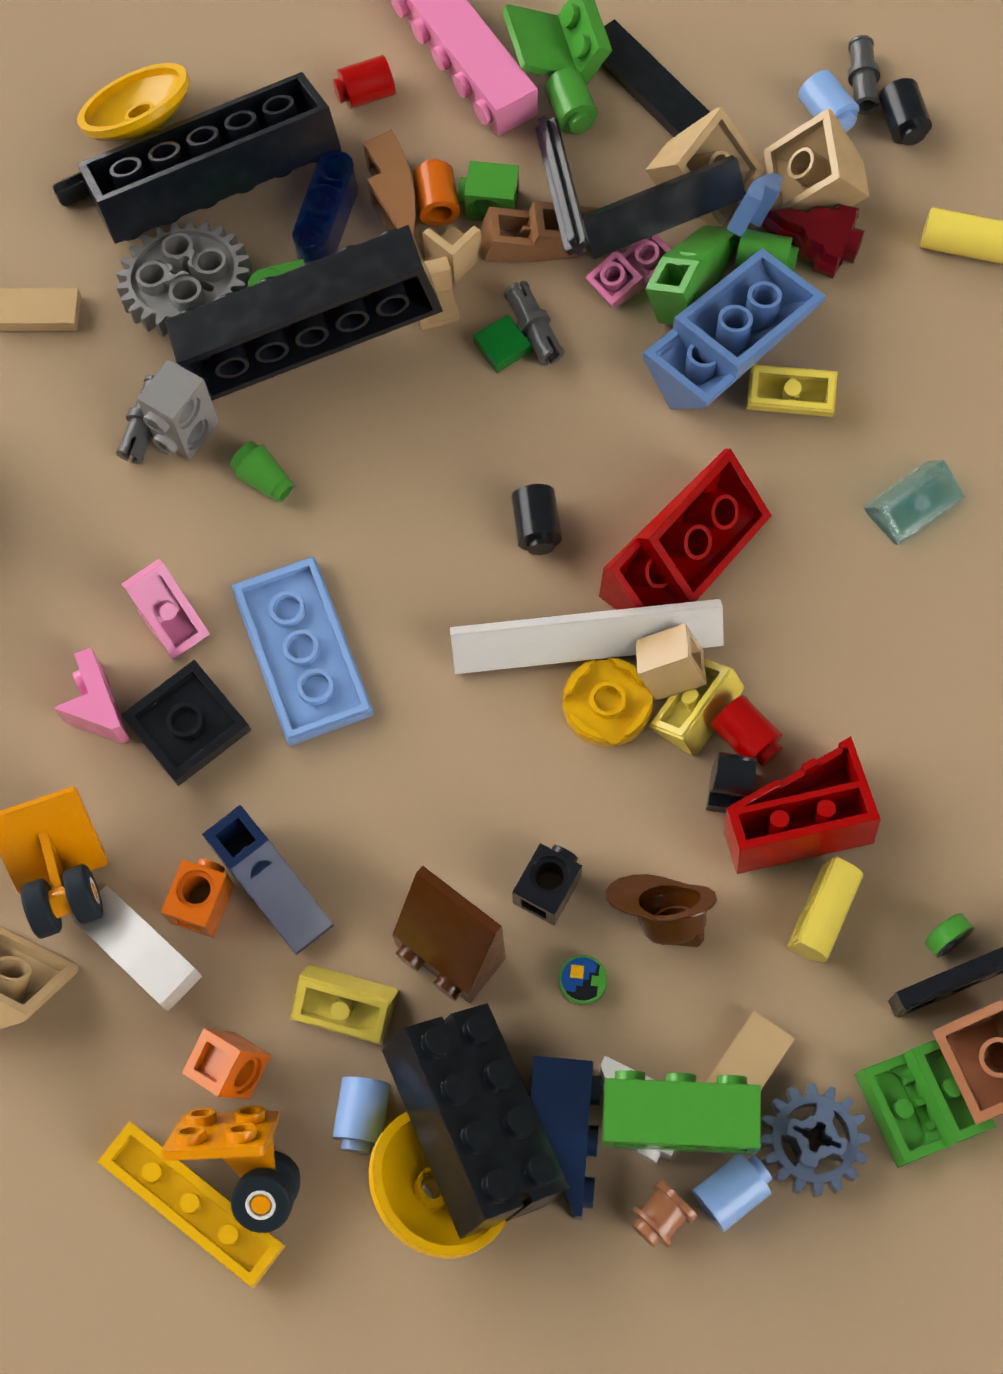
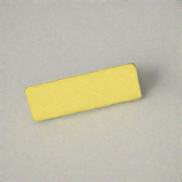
(688, 716)
(344, 1004)

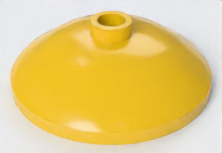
(135, 103)
(396, 1186)

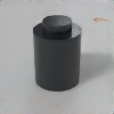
(905, 111)
(536, 518)

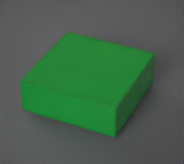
(502, 343)

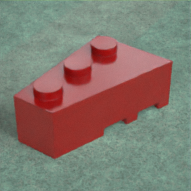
(805, 814)

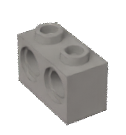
(177, 410)

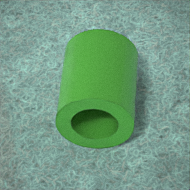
(571, 100)
(775, 244)

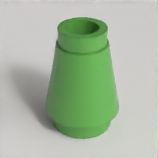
(261, 471)

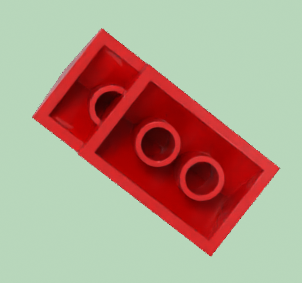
(688, 540)

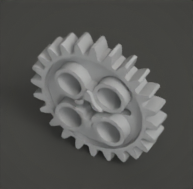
(180, 272)

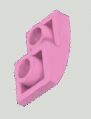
(627, 273)

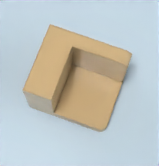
(461, 249)
(442, 280)
(670, 662)

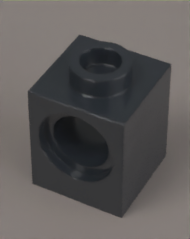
(540, 901)

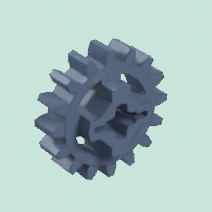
(835, 1147)

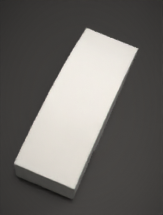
(141, 951)

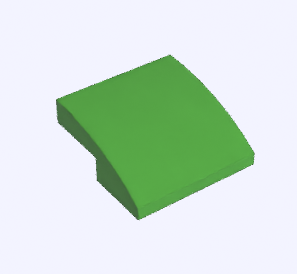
(918, 1104)

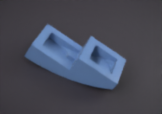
(756, 203)

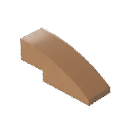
(391, 183)
(524, 234)

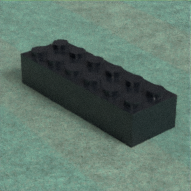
(209, 157)
(305, 313)

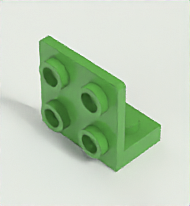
(559, 41)

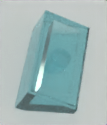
(915, 500)

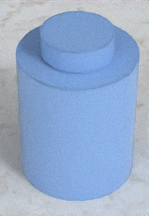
(826, 92)
(360, 1113)
(733, 1190)

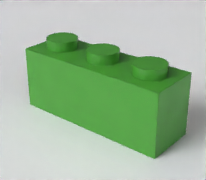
(681, 1113)

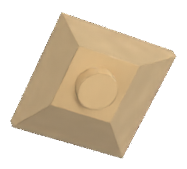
(702, 144)
(817, 166)
(28, 977)

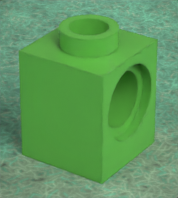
(488, 187)

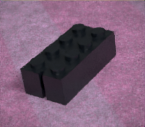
(474, 1119)

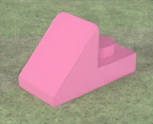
(165, 609)
(96, 708)

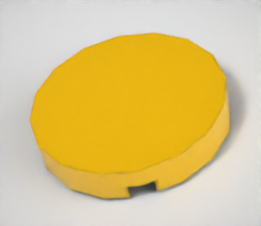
(606, 702)

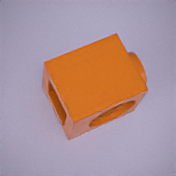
(205, 915)
(226, 1064)

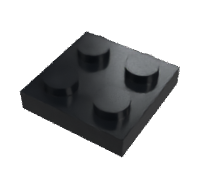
(186, 722)

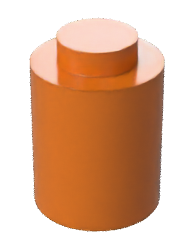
(436, 193)

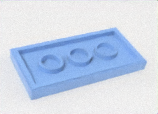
(302, 651)

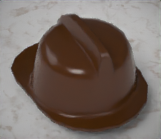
(665, 907)

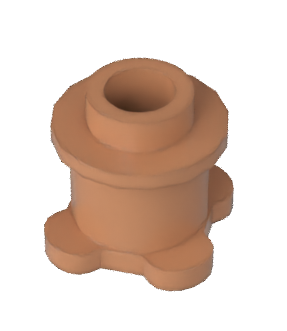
(662, 1215)

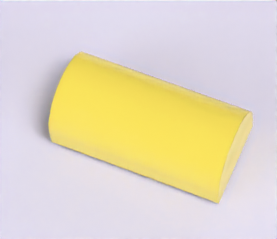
(963, 235)
(791, 390)
(825, 910)

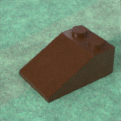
(448, 937)

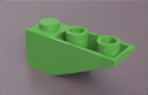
(690, 271)

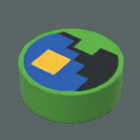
(949, 935)
(582, 980)

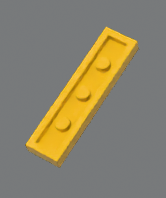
(190, 1204)

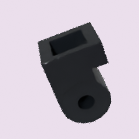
(730, 780)

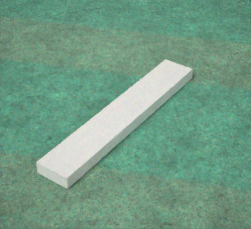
(578, 635)

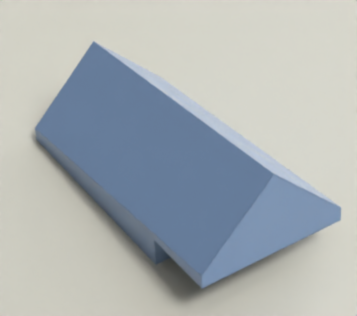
(729, 330)

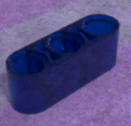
(330, 190)

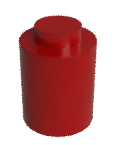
(364, 82)
(748, 731)

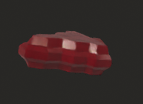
(822, 234)

